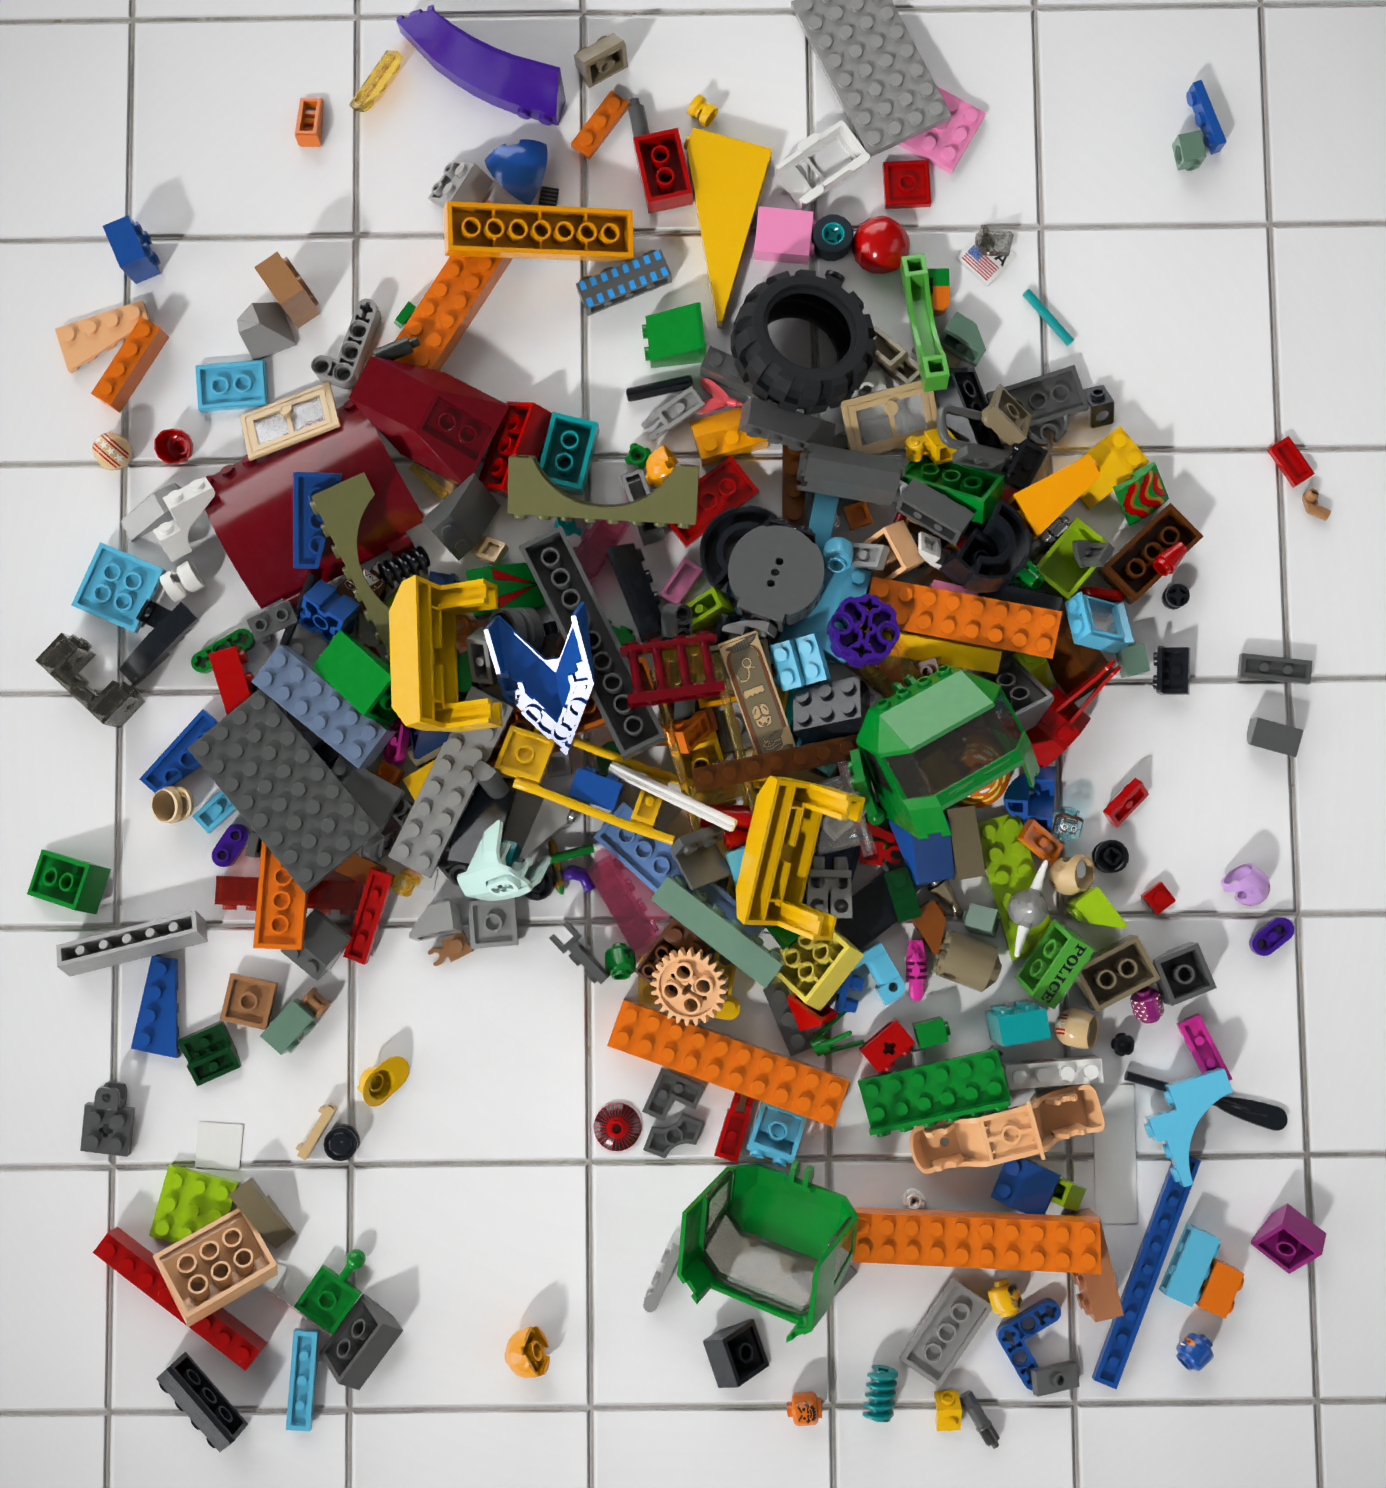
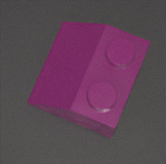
(1289, 1239)

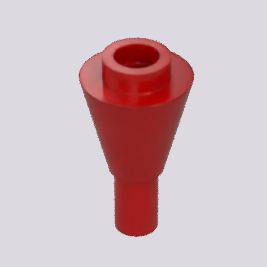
(735, 838)

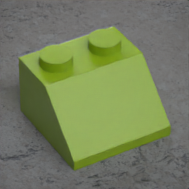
(1094, 908)

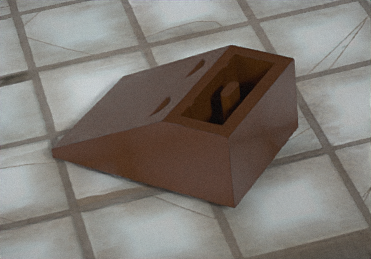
(672, 938)

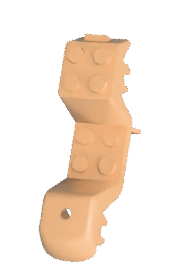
(1009, 1133)

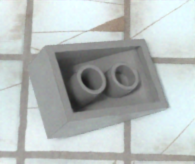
(548, 823)

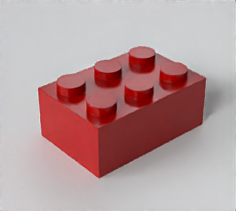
(663, 170)

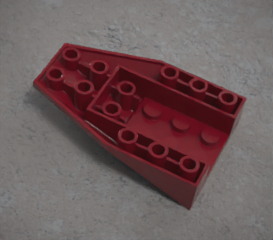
(429, 416)

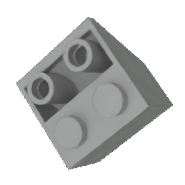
(461, 184)

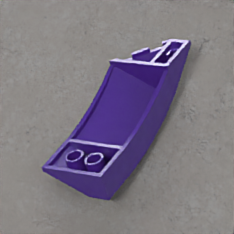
(484, 71)

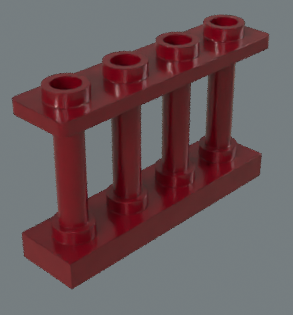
(664, 694)

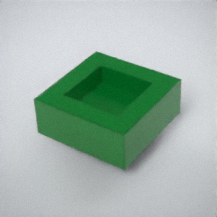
(404, 315)

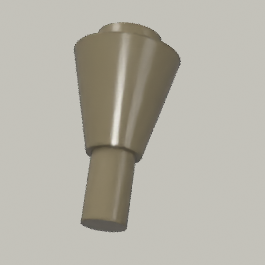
(945, 893)

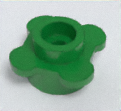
(634, 450)

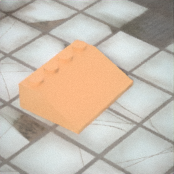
(215, 1266)

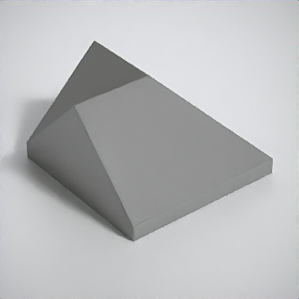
(265, 330)

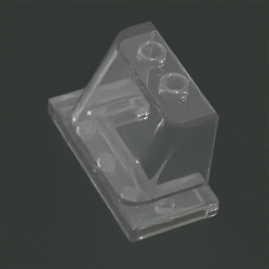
(843, 834)

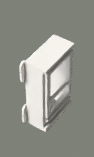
(795, 183)

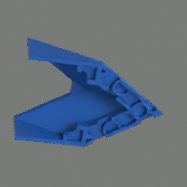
(545, 690)

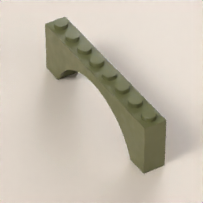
(537, 495)
(341, 512)

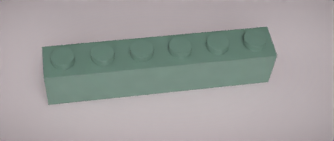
(718, 931)

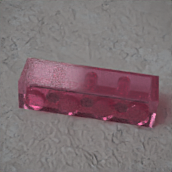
(592, 550)
(622, 903)

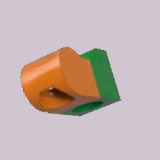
(939, 290)

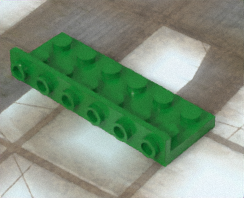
(935, 1092)

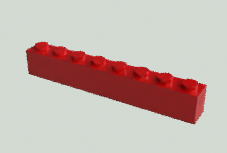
(139, 1268)

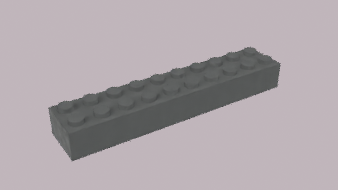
(564, 588)

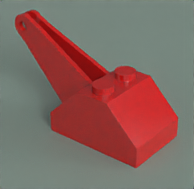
(1064, 719)

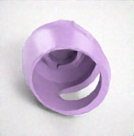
(1252, 884)

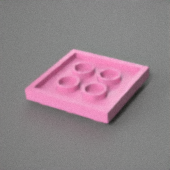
(948, 141)

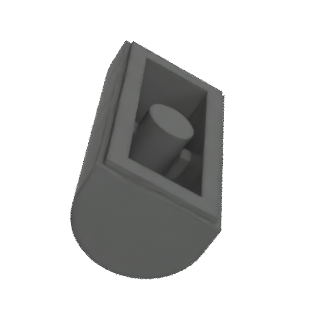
(490, 780)

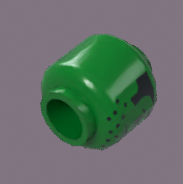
(620, 961)

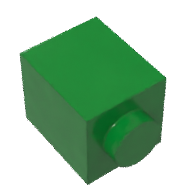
(931, 1032)

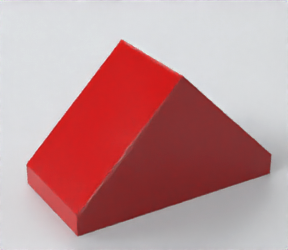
(807, 1016)

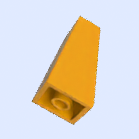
(1050, 497)

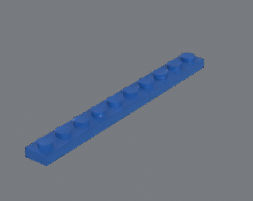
(1143, 1278)

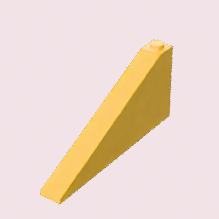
(726, 190)

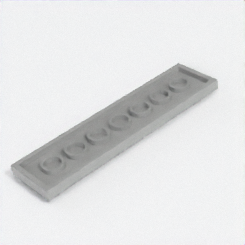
(446, 793)

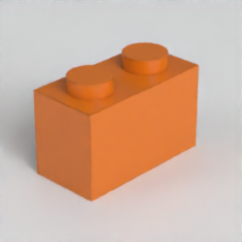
(1220, 1288)

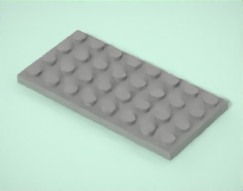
(873, 69)

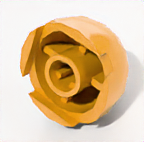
(659, 465)
(527, 1354)

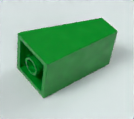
(358, 677)

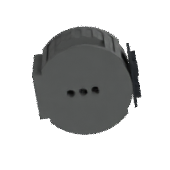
(776, 574)

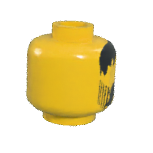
(1005, 1298)

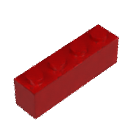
(232, 676)

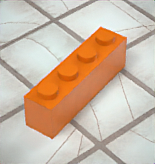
(130, 364)

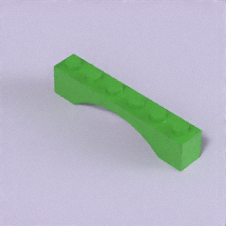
(928, 350)

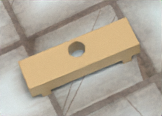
(327, 1113)

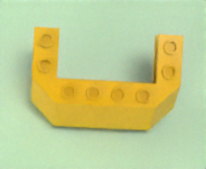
(426, 655)
(781, 854)

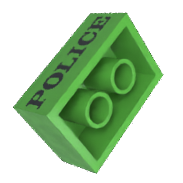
(1054, 964)

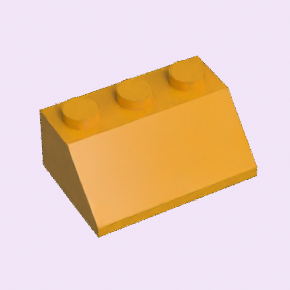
(719, 437)

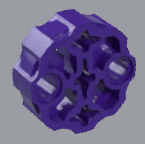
(879, 646)

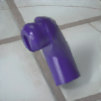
(579, 874)

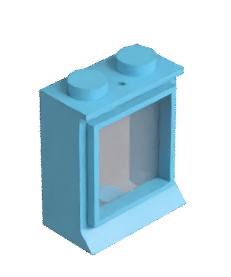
(1098, 623)

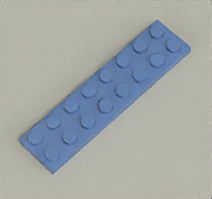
(654, 862)

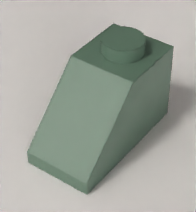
(963, 339)

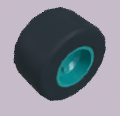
(835, 229)

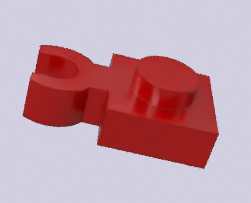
(877, 858)

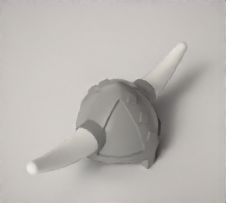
(1028, 908)

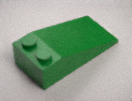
(963, 484)

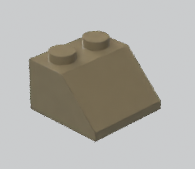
(601, 59)

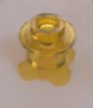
(410, 880)

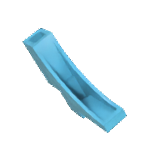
(1175, 1126)

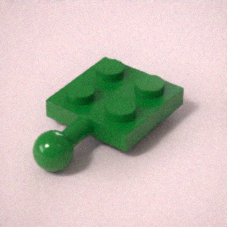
(862, 784)
(331, 1295)

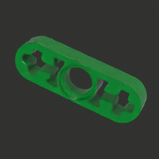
(235, 637)

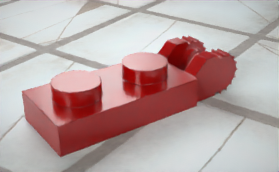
(733, 1130)

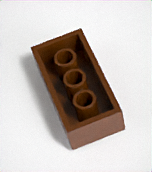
(1132, 566)

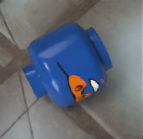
(1194, 1351)

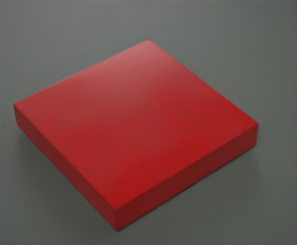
(906, 184)

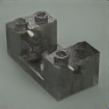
(65, 660)

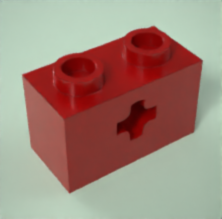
(874, 1047)

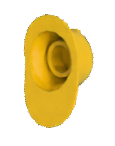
(381, 1081)

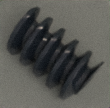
(404, 566)

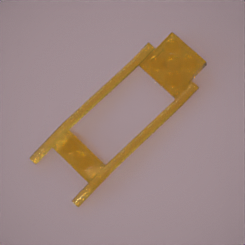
(697, 676)

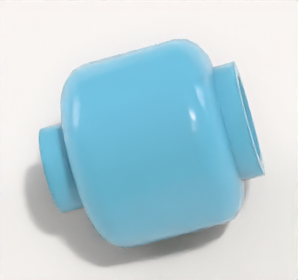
(837, 554)

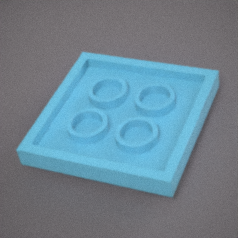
(117, 587)

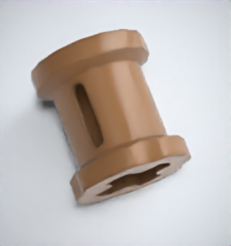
(316, 1002)

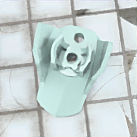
(490, 877)

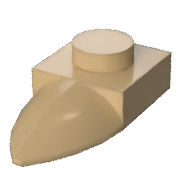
(490, 550)

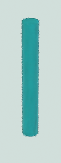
(1048, 317)

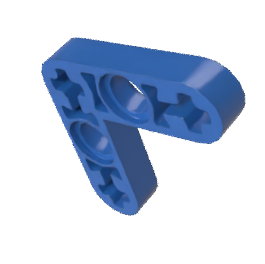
(1020, 1334)

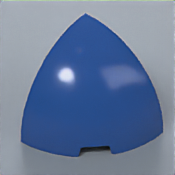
(519, 168)
(1034, 802)

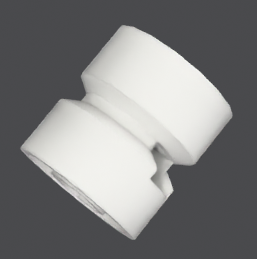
(181, 581)

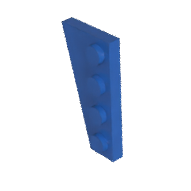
(307, 532)
(177, 760)
(157, 1017)

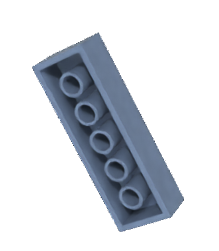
(317, 705)

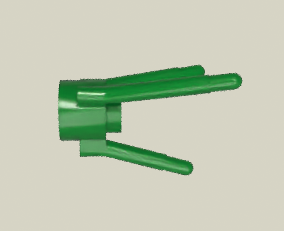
(1029, 577)
(824, 1045)

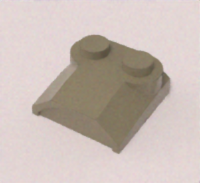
(1006, 417)

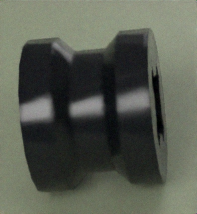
(1179, 593)

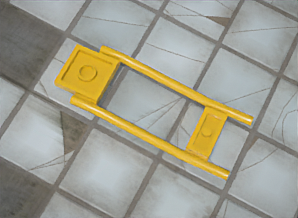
(527, 756)

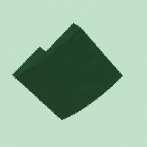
(209, 1053)

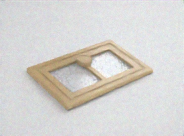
(888, 417)
(289, 421)

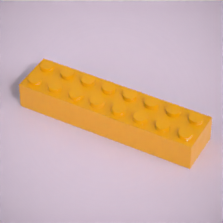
(538, 232)

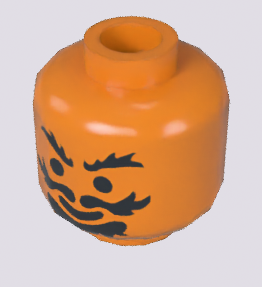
(805, 1408)

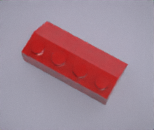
(519, 433)

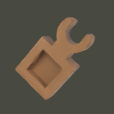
(453, 947)

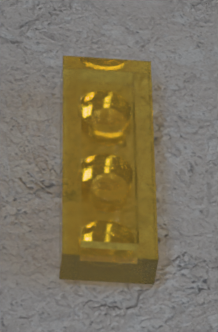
(376, 81)

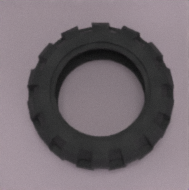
(817, 302)

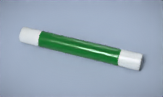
(574, 852)

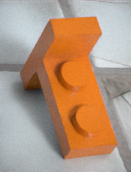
(689, 732)

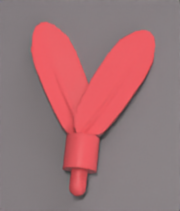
(720, 397)

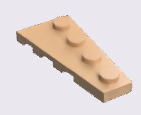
(94, 335)

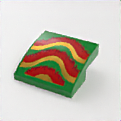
(1141, 494)

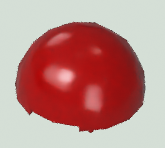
(880, 245)

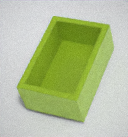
(1059, 564)

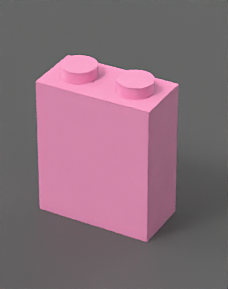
(784, 235)

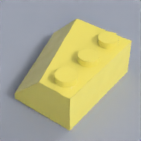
(818, 967)

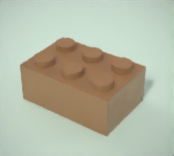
(288, 289)

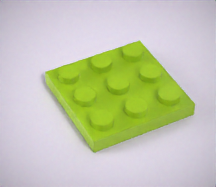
(190, 1202)

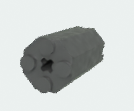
(850, 474)

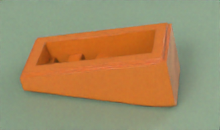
(309, 136)

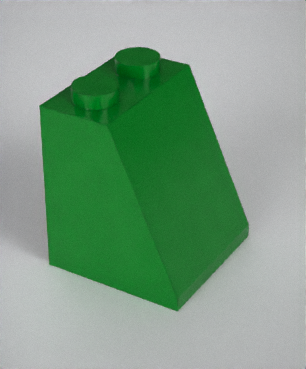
(675, 336)

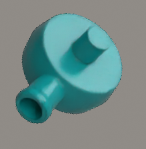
(568, 527)

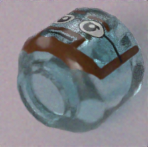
(1067, 824)

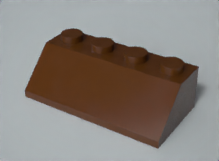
(1073, 662)

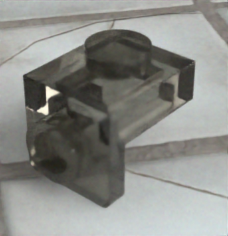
(993, 241)

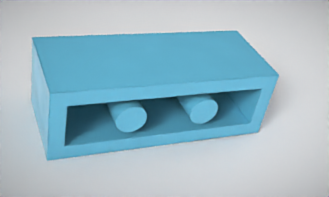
(1190, 1265)

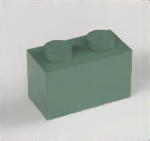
(289, 1027)

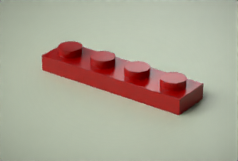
(369, 915)

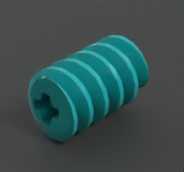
(881, 1394)

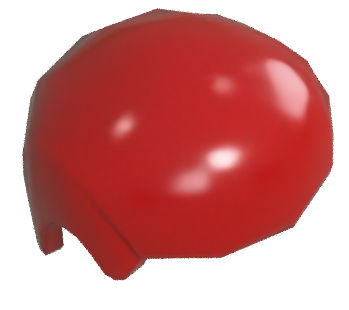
(173, 446)

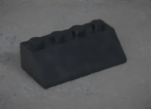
(966, 392)
(636, 589)
(202, 1402)

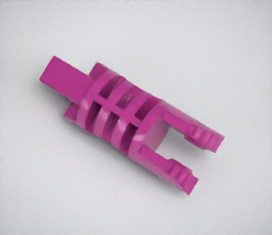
(916, 969)

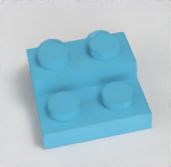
(799, 662)
(776, 1134)

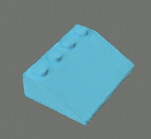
(837, 588)

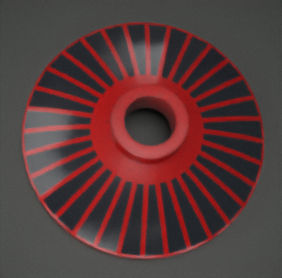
(617, 1114)

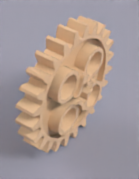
(700, 969)

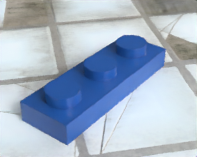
(1205, 117)

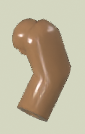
(1311, 505)

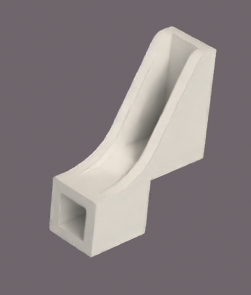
(185, 508)

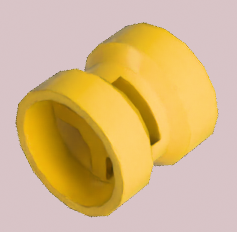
(702, 110)

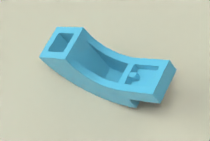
(823, 518)

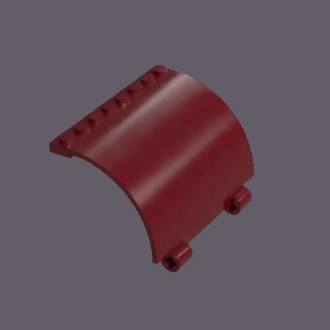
(256, 507)

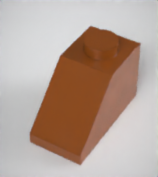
(931, 925)

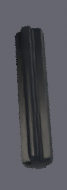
(659, 388)

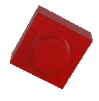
(1158, 898)

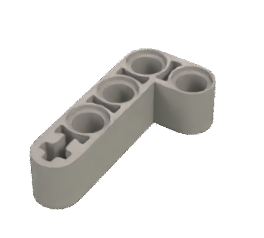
(351, 343)

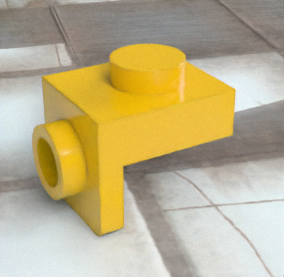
(948, 1410)

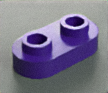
(231, 846)
(1271, 937)

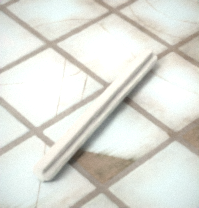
(672, 796)

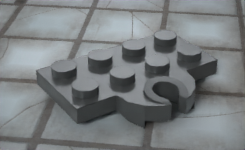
(1050, 402)

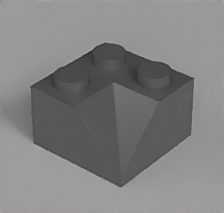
(1183, 974)

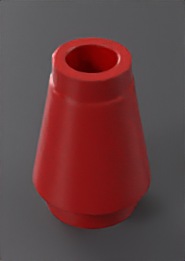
(1167, 561)

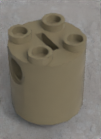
(967, 961)

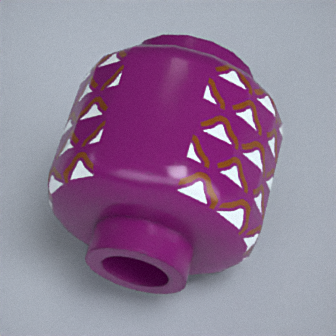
(1147, 1005)

